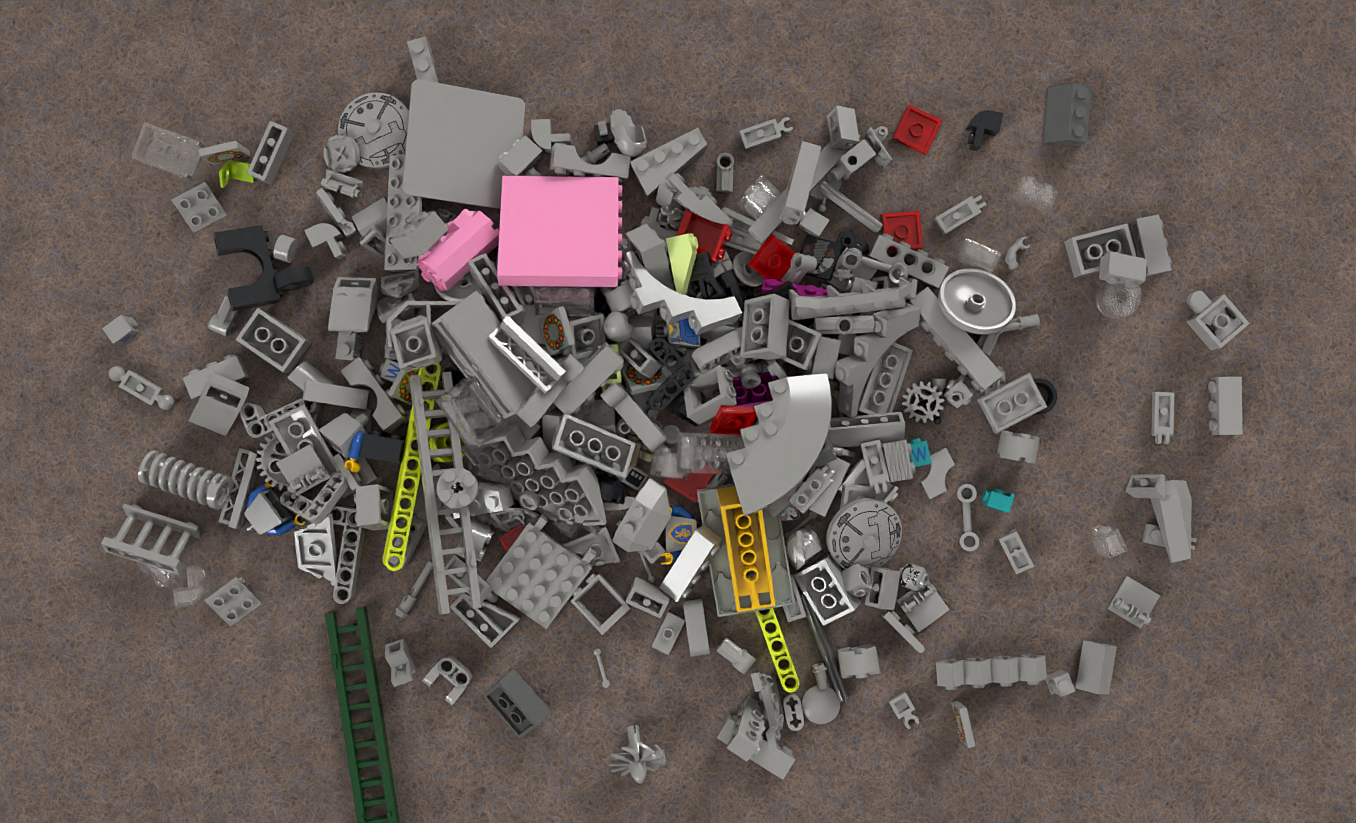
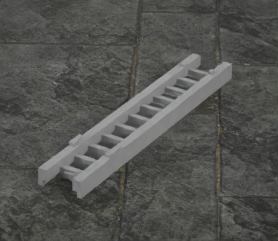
(425, 454)

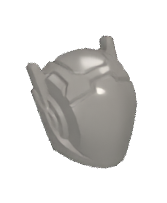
(801, 546)

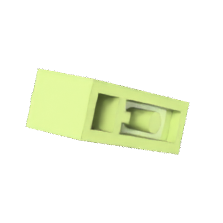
(682, 258)

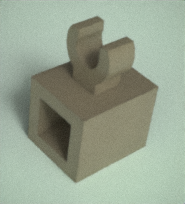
(638, 452)

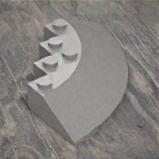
(784, 441)
(526, 465)

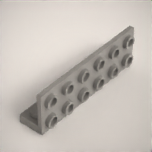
(399, 209)

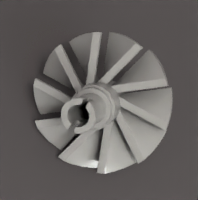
(638, 757)

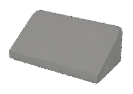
(1146, 486)

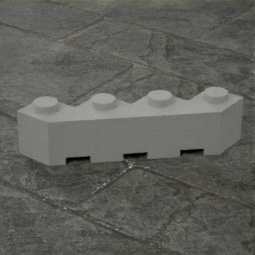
(996, 669)

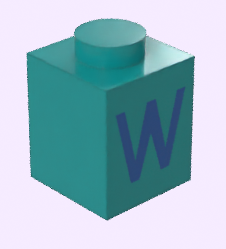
(920, 452)

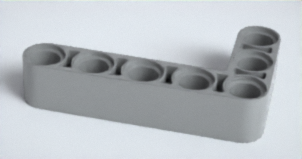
(346, 546)

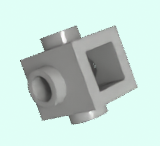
(959, 391)

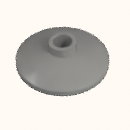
(744, 272)

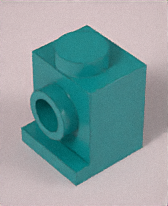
(997, 500)

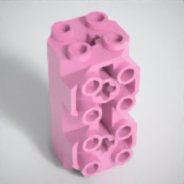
(466, 239)

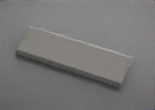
(885, 381)
(297, 430)

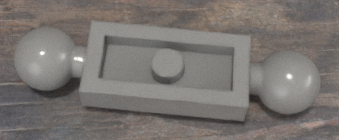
(141, 388)

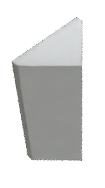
(593, 445)

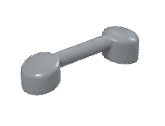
(855, 259)
(967, 540)

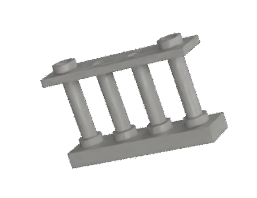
(153, 556)

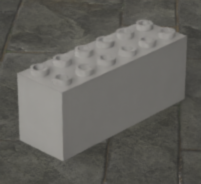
(464, 337)

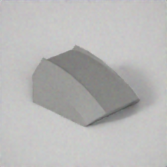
(415, 344)

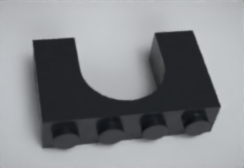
(250, 241)

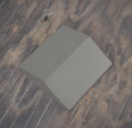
(372, 215)

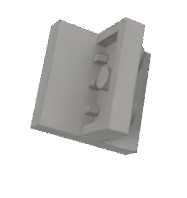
(362, 478)

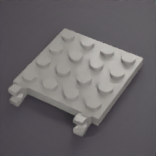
(539, 574)

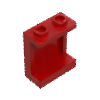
(709, 234)

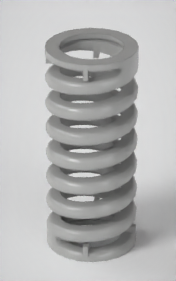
(197, 479)

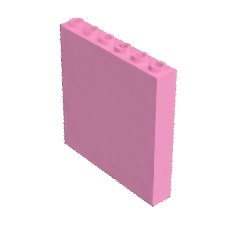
(560, 231)

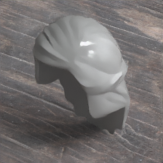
(628, 137)

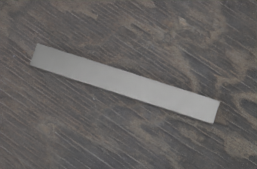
(769, 220)

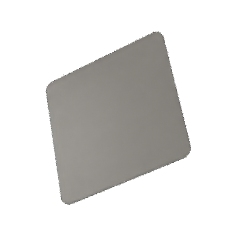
(457, 142)

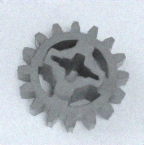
(928, 413)

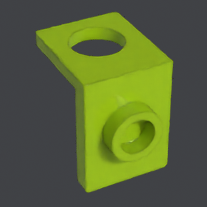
(234, 170)

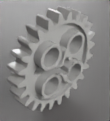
(266, 460)

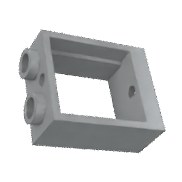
(692, 393)
(614, 617)

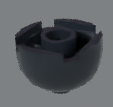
(610, 487)

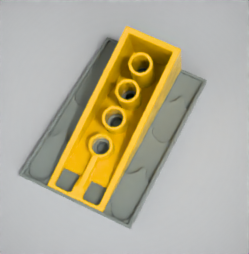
(752, 558)

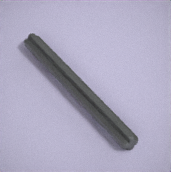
(825, 650)

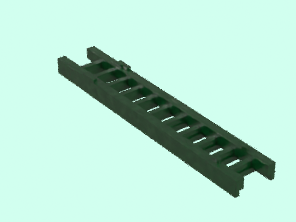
(377, 714)

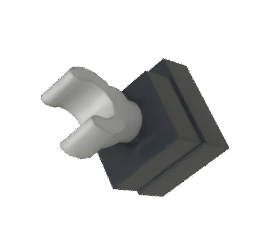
(603, 133)

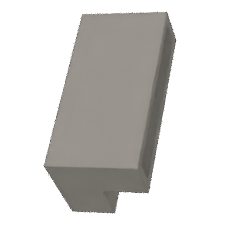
(1096, 667)

